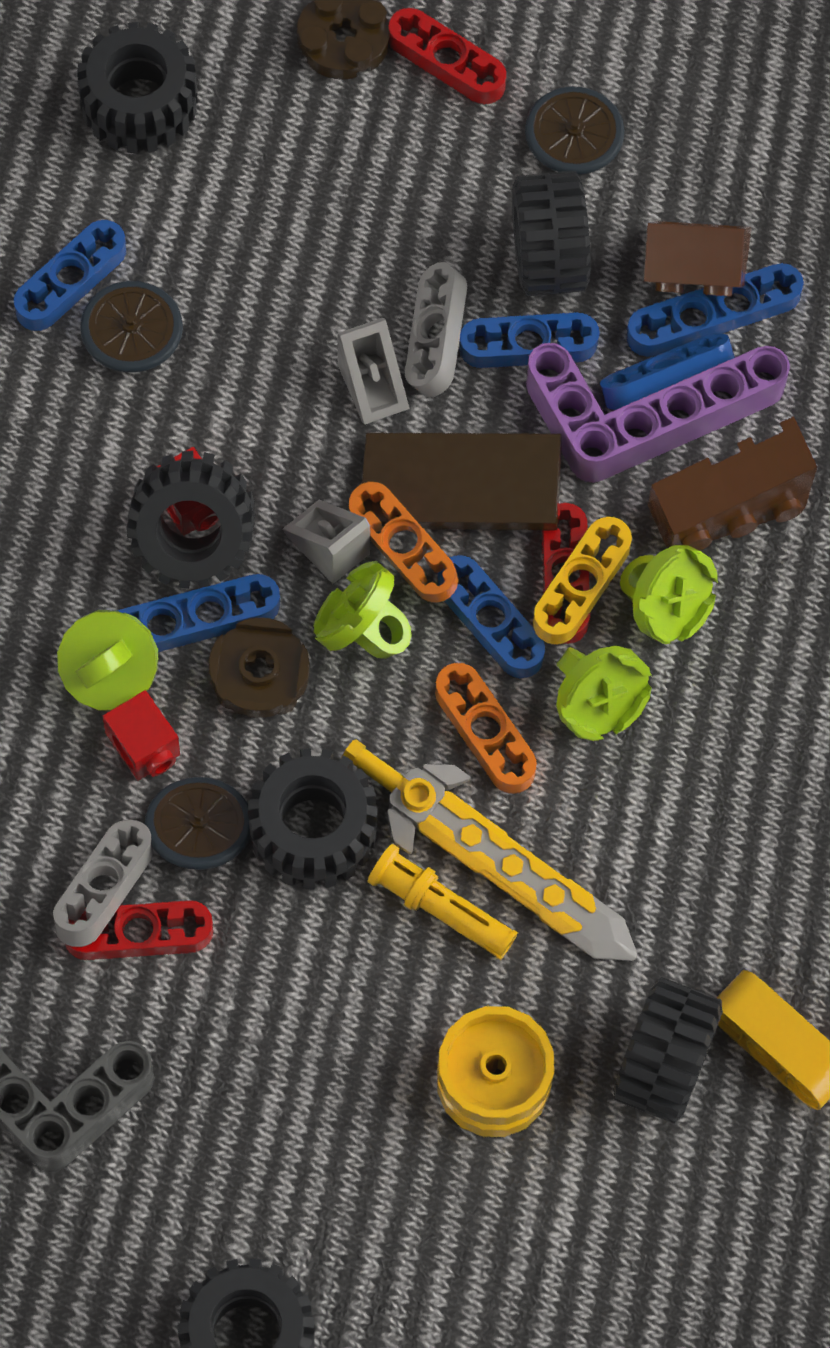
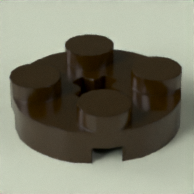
(355, 54)
(275, 691)

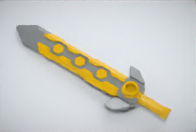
(486, 849)

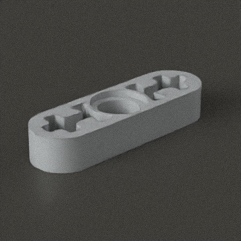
(445, 345)
(103, 903)

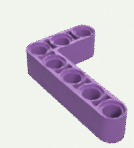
(650, 413)

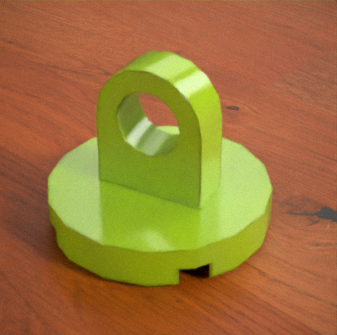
(670, 592)
(358, 611)
(107, 659)
(602, 691)

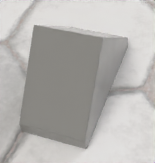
(371, 371)
(330, 538)

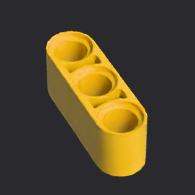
(777, 1038)

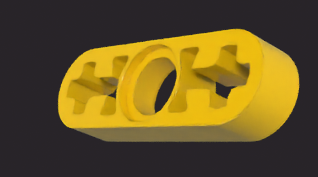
(582, 559)

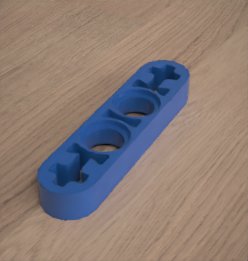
(718, 317)
(184, 607)

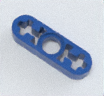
(67, 295)
(515, 355)
(665, 370)
(522, 635)

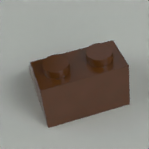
(696, 256)

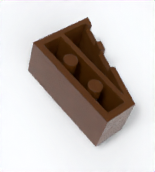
(737, 493)

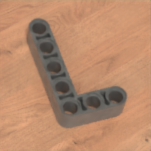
(61, 1114)

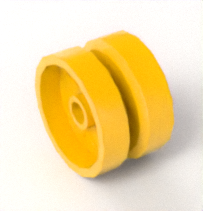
(471, 1054)

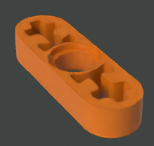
(435, 559)
(516, 749)

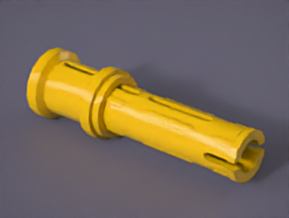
(422, 890)

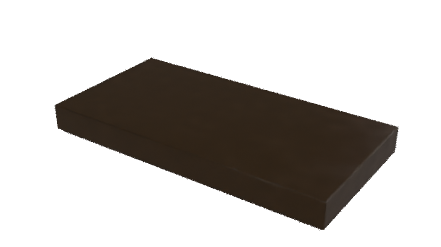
(468, 478)

